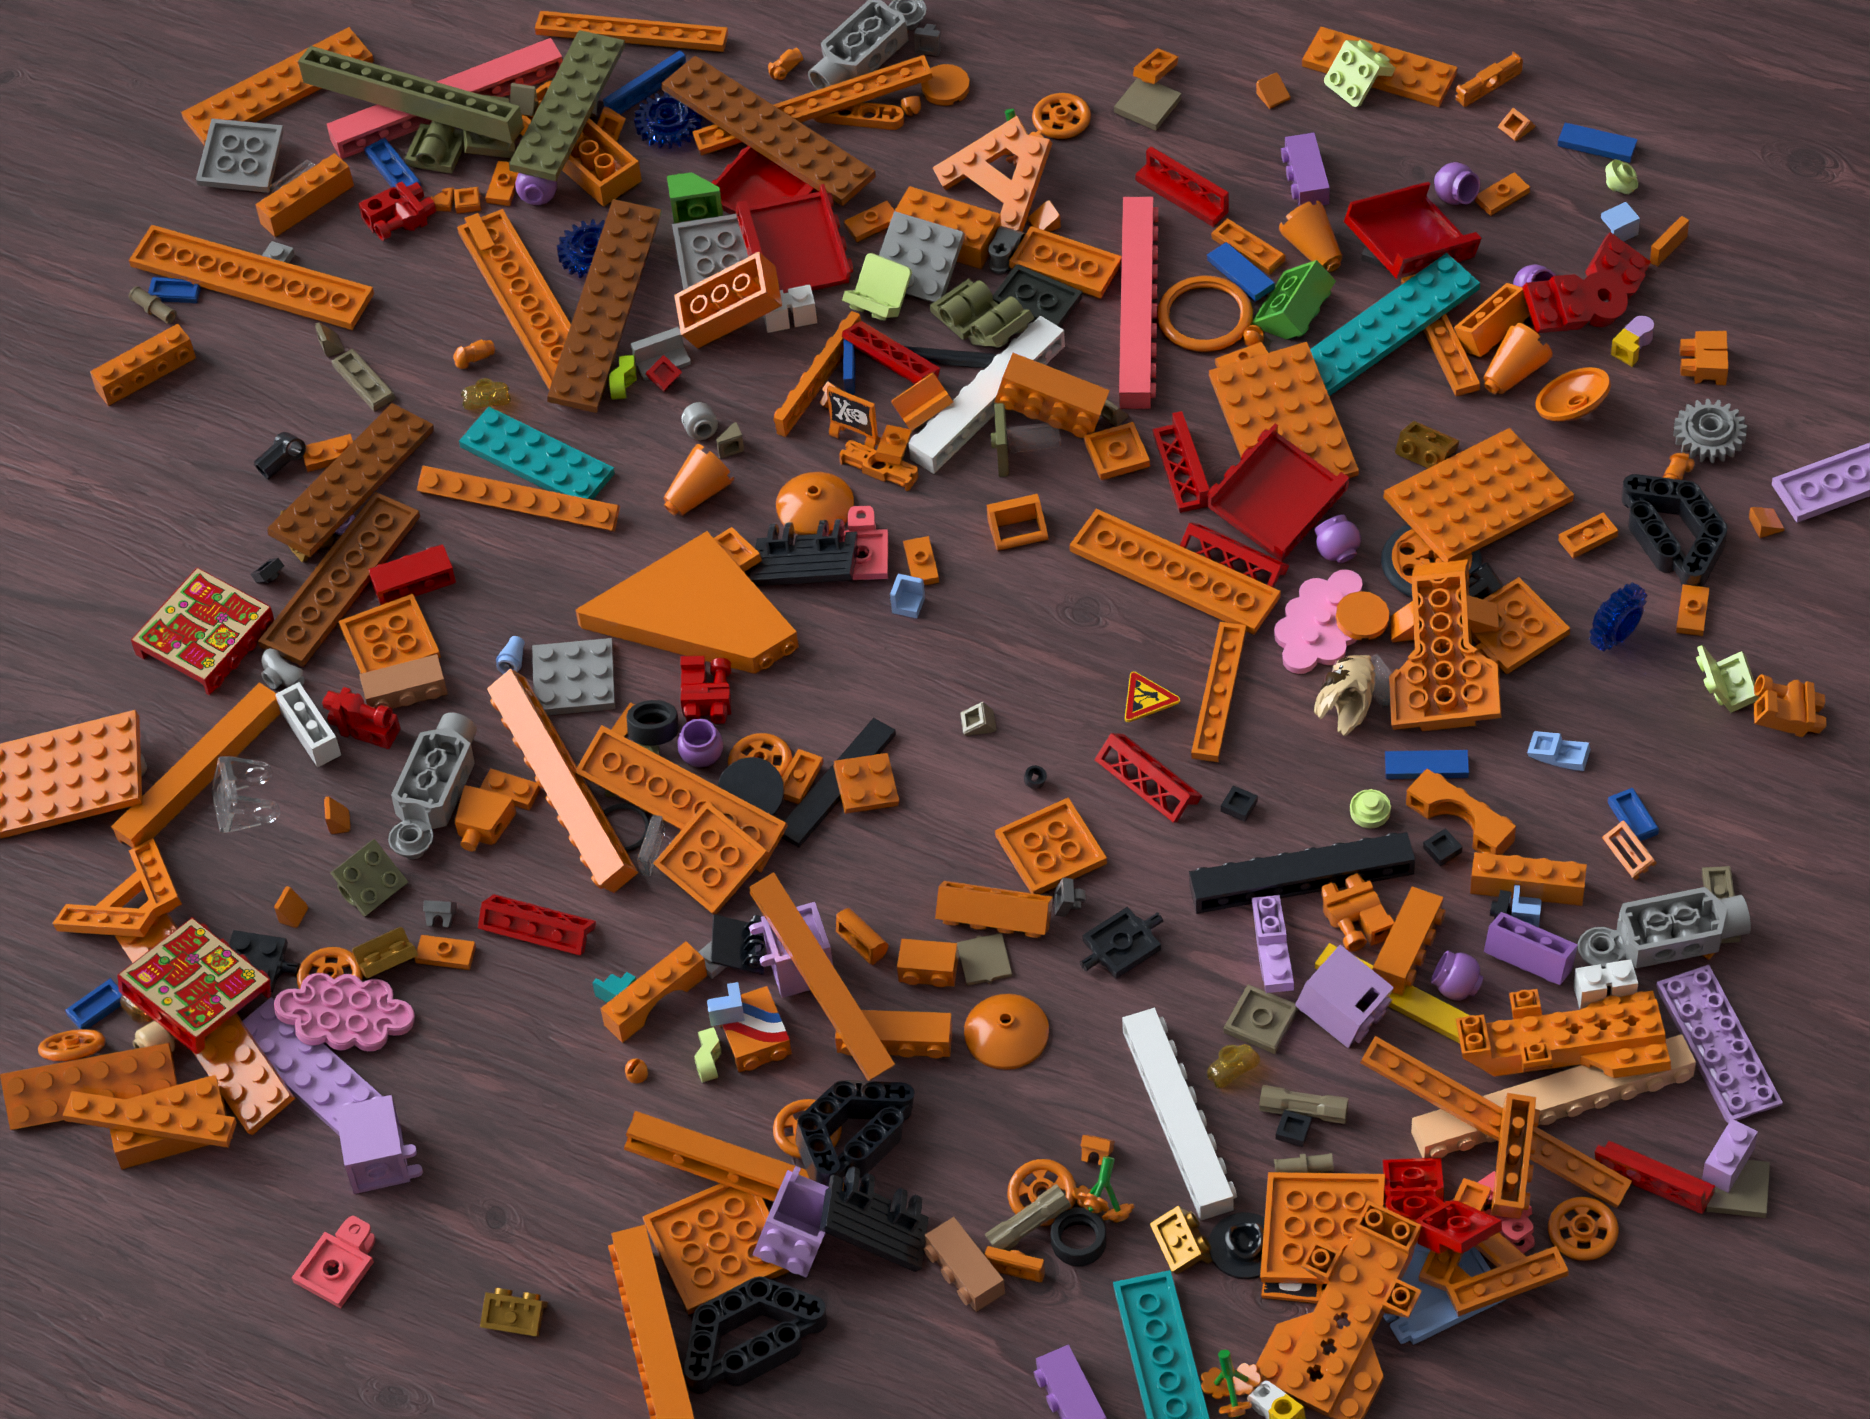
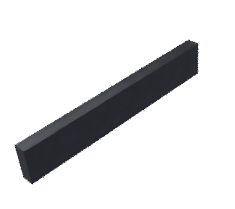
(826, 793)

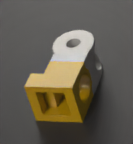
(1275, 1403)

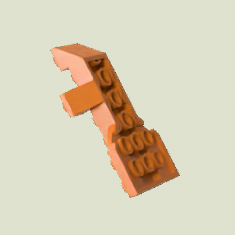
(1436, 620)
(1613, 1034)
(1359, 1288)

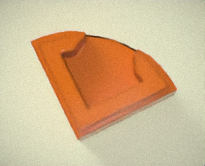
(444, 200)

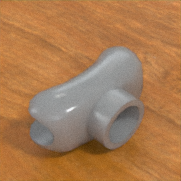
(278, 671)

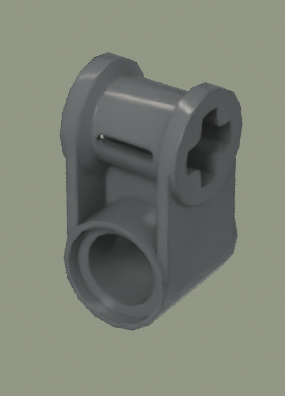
(1003, 248)

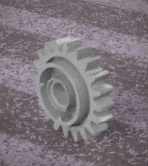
(1710, 430)

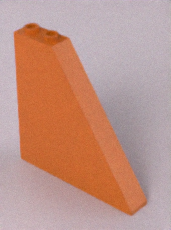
(694, 606)

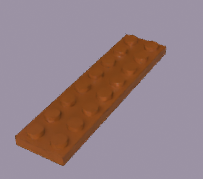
(350, 479)
(339, 579)

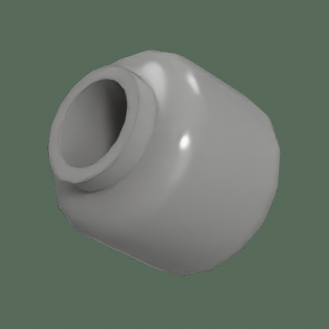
(699, 421)

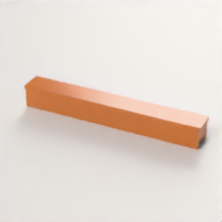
(197, 767)
(821, 977)
(707, 1156)

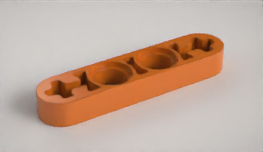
(856, 117)

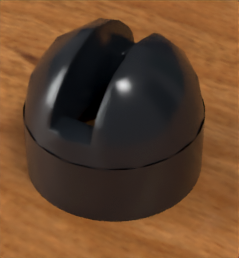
(1037, 770)

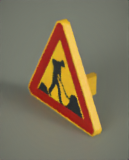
(1146, 698)

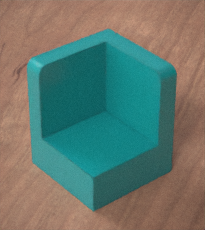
(612, 986)

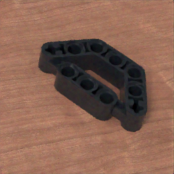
(1653, 494)
(879, 1101)
(801, 1318)

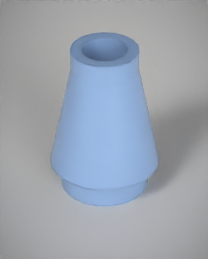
(511, 655)

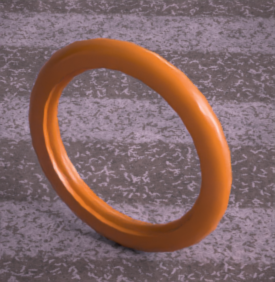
(1210, 345)

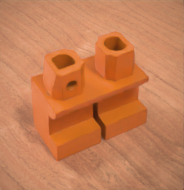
(1709, 355)

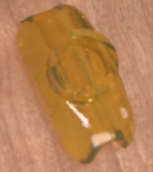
(485, 394)
(1232, 1063)

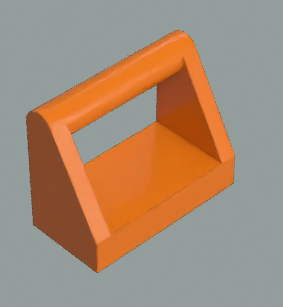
(1013, 512)

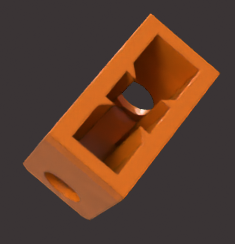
(482, 816)

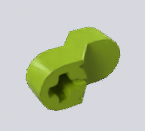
(622, 377)

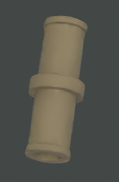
(152, 304)
(1305, 1164)

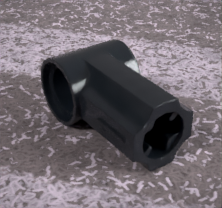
(279, 455)
(1483, 581)

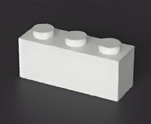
(308, 724)

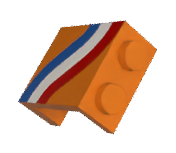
(761, 1035)

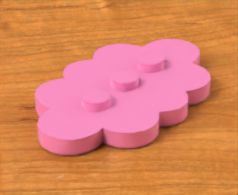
(1310, 624)
(344, 1012)

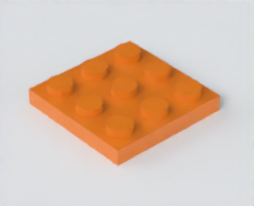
(1525, 626)
(388, 635)
(1050, 846)
(710, 858)

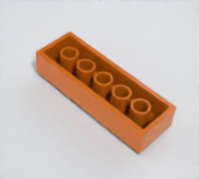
(597, 161)

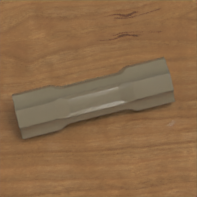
(1325, 1107)
(1046, 1207)

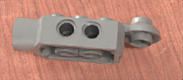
(866, 40)
(431, 784)
(1667, 929)

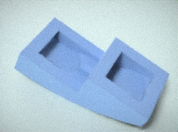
(1553, 750)

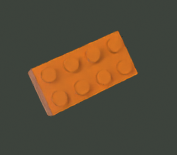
(977, 223)
(728, 300)
(1051, 396)
(196, 1095)

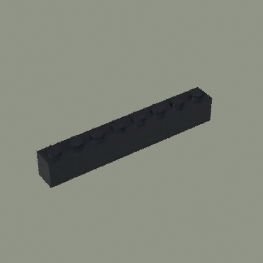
(1301, 871)

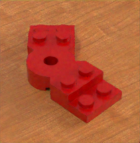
(1601, 298)
(1417, 1193)

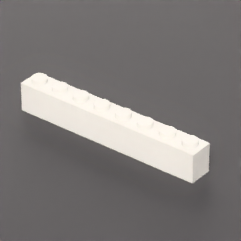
(975, 402)
(1178, 1114)

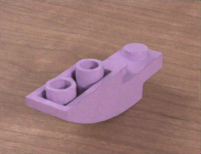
(1272, 944)

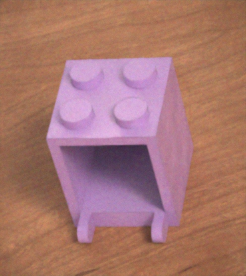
(784, 970)
(1336, 989)
(374, 1145)
(793, 1225)

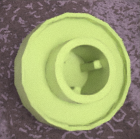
(1621, 177)
(1370, 808)

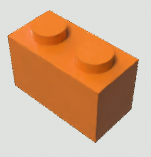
(927, 962)

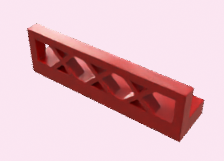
(1182, 189)
(889, 352)
(1189, 458)
(1235, 548)
(1154, 769)
(535, 924)
(1656, 1177)

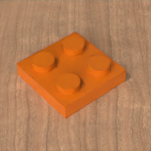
(1116, 451)
(866, 783)

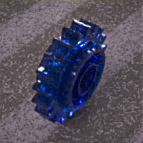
(666, 121)
(579, 246)
(1618, 617)

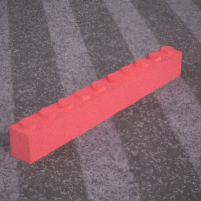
(491, 78)
(1137, 304)

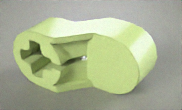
(707, 1054)

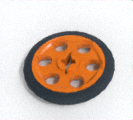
(1395, 562)

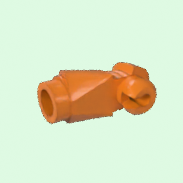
(786, 62)
(475, 352)
(1679, 464)

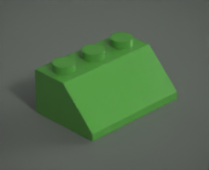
(1295, 300)

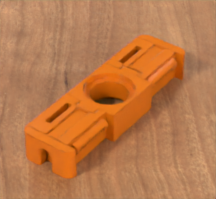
(1489, 79)
(864, 457)

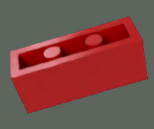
(412, 575)

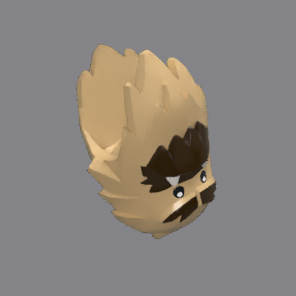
(1349, 689)

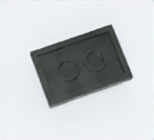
(1039, 294)

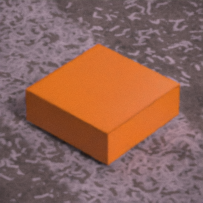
(467, 200)

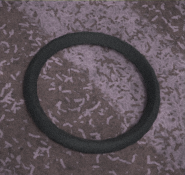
(639, 811)

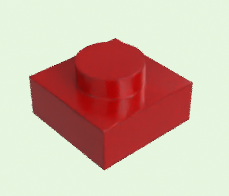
(663, 373)

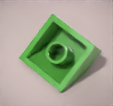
(693, 198)

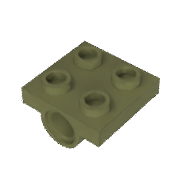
(435, 147)
(963, 306)
(1000, 324)
(368, 878)

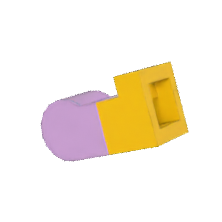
(1632, 338)

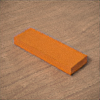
(1250, 246)

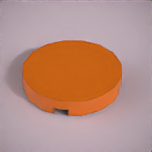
(947, 86)
(1362, 615)

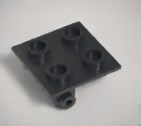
(735, 945)

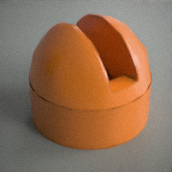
(911, 105)
(1252, 335)
(640, 1072)

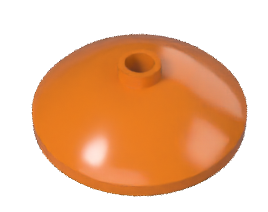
(1573, 394)
(805, 510)
(1010, 1043)

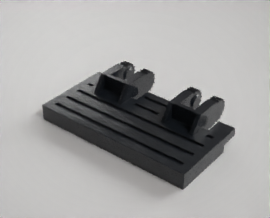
(807, 561)
(867, 1222)

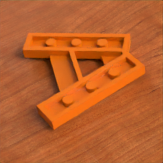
(975, 164)
(110, 917)
(1513, 1273)

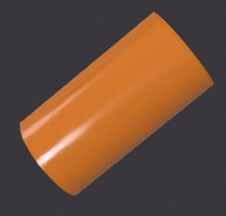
(860, 936)

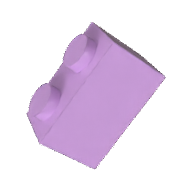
(1729, 1155)

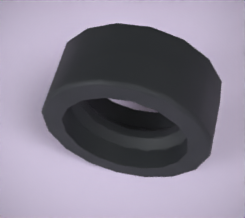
(652, 711)
(1084, 1256)

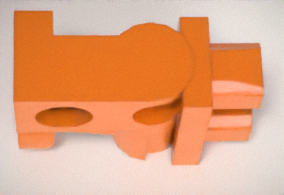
(1792, 710)
(1355, 904)

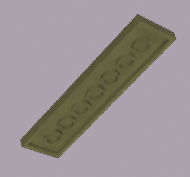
(567, 105)

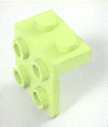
(1356, 71)
(879, 287)
(1728, 679)

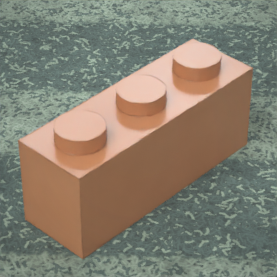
(404, 683)
(964, 1264)

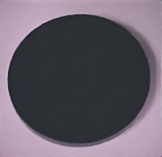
(755, 783)
(1238, 1245)

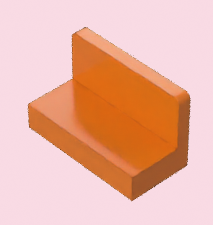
(922, 401)

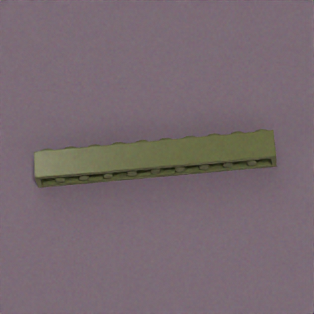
(411, 94)

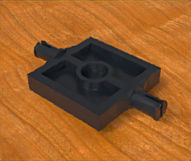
(1121, 942)
(264, 953)

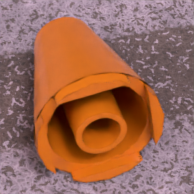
(1312, 235)
(1516, 359)
(696, 481)

